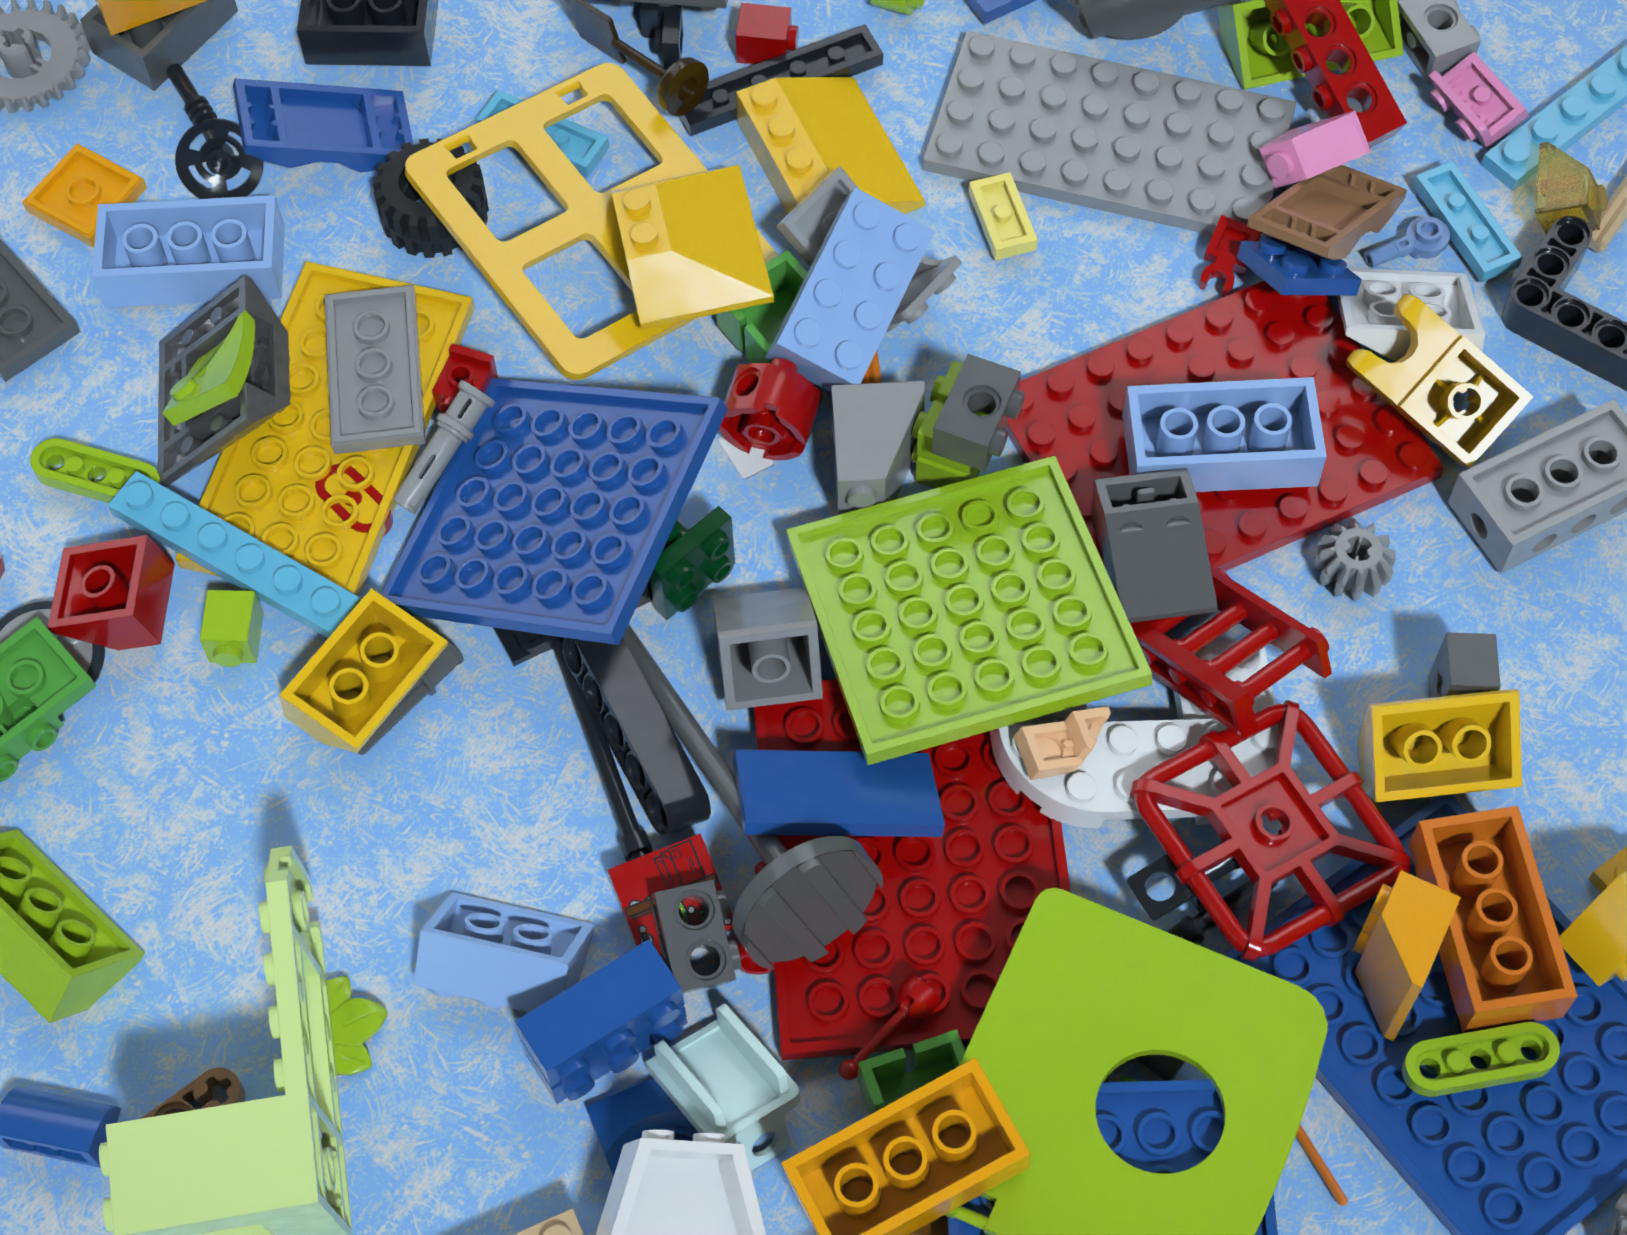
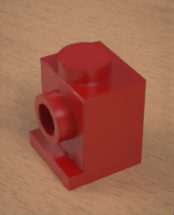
(465, 365)

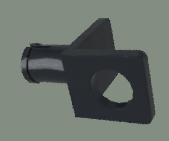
(1182, 893)

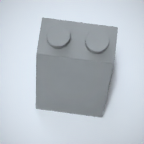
(873, 440)
(768, 648)

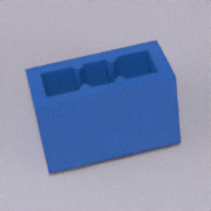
(55, 1125)

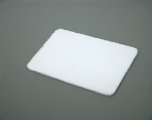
(746, 463)

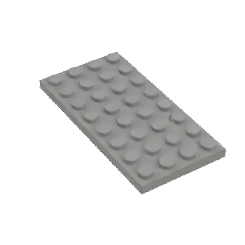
(1106, 134)

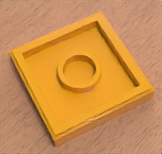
(74, 189)

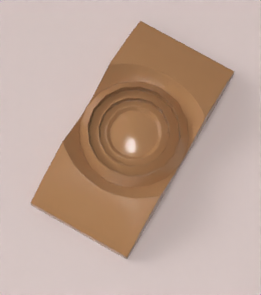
(1330, 211)

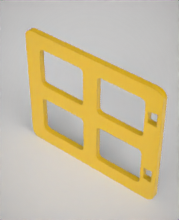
(587, 213)

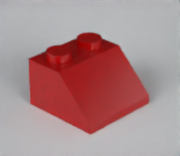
(112, 593)

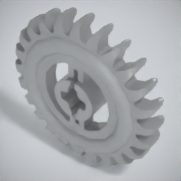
(34, 77)

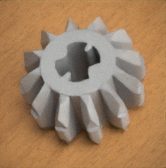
(1355, 560)

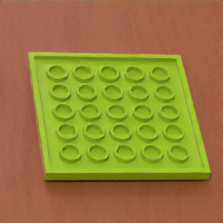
(966, 610)

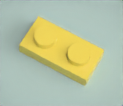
(1002, 216)

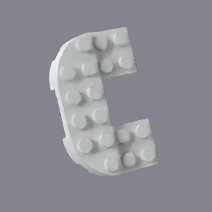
(1130, 748)

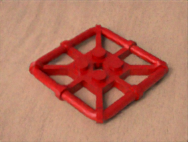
(1263, 856)

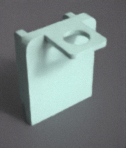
(728, 1084)

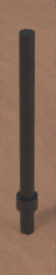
(634, 841)

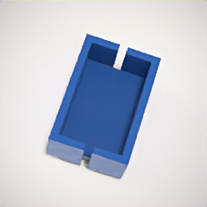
(603, 1022)

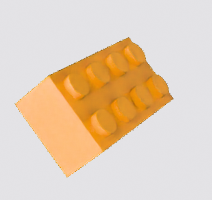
(910, 1159)

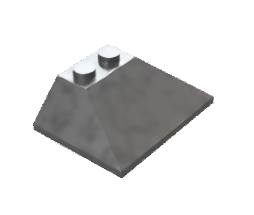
(262, 394)

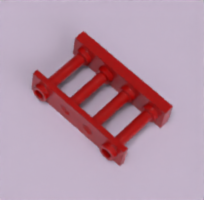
(1205, 680)

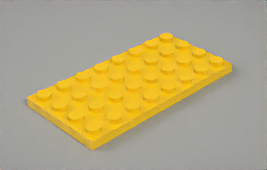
(271, 473)

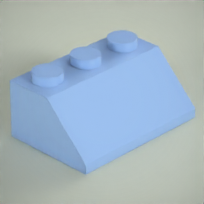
(500, 953)

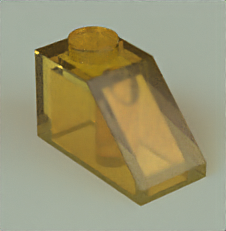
(1566, 189)

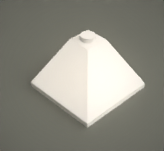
(1371, 315)

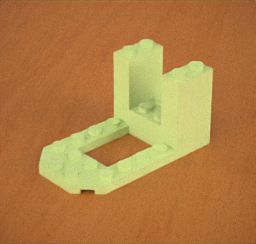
(259, 1161)

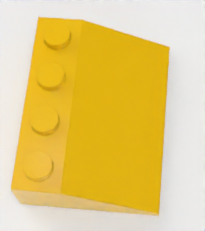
(814, 125)

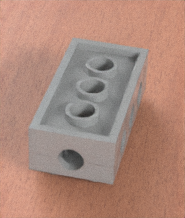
(1546, 487)

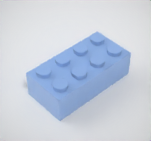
(187, 249)
(851, 291)
(1227, 433)

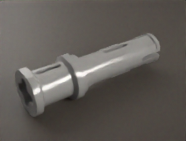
(450, 434)

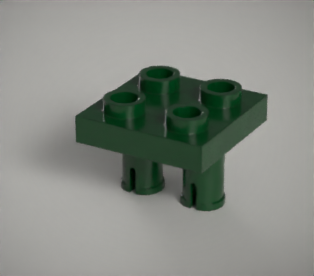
(692, 562)

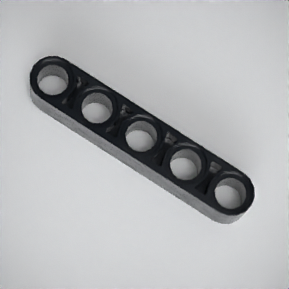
(638, 734)

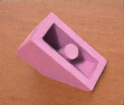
(1314, 149)

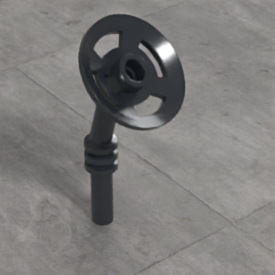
(215, 152)

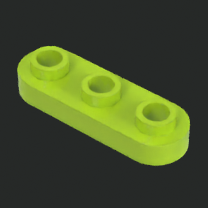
(84, 465)
(1497, 1046)

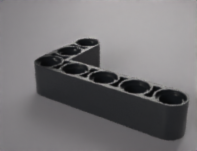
(1559, 321)

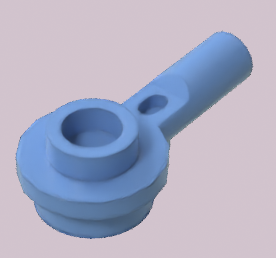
(1423, 239)

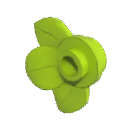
(352, 1025)

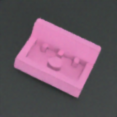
(1478, 99)

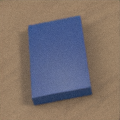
(836, 794)

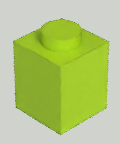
(231, 627)

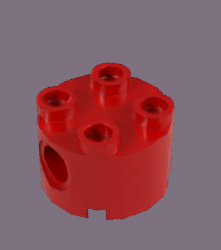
(770, 409)

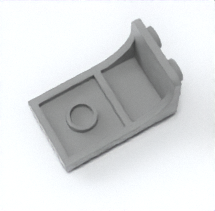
(811, 220)

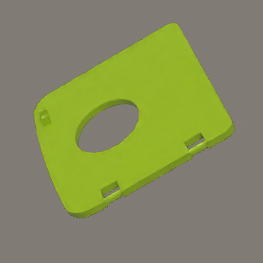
(1106, 989)

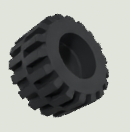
(413, 222)

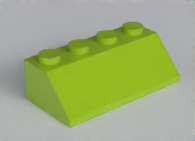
(1264, 57)
(53, 936)

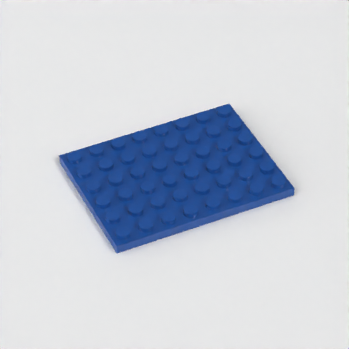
(1482, 1158)

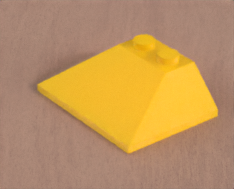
(691, 247)

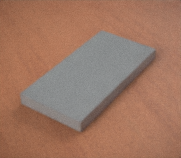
(374, 369)

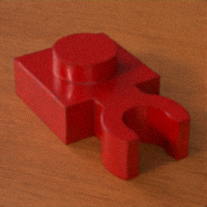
(1223, 252)

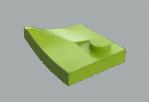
(215, 375)

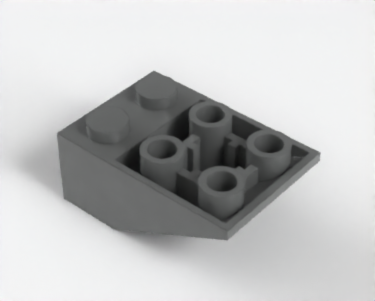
(1154, 544)

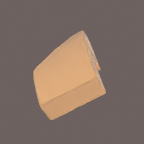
(1061, 745)

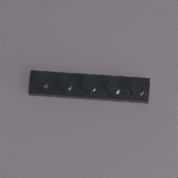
(831, 57)

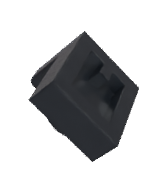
(666, 27)

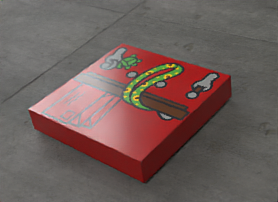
(661, 870)

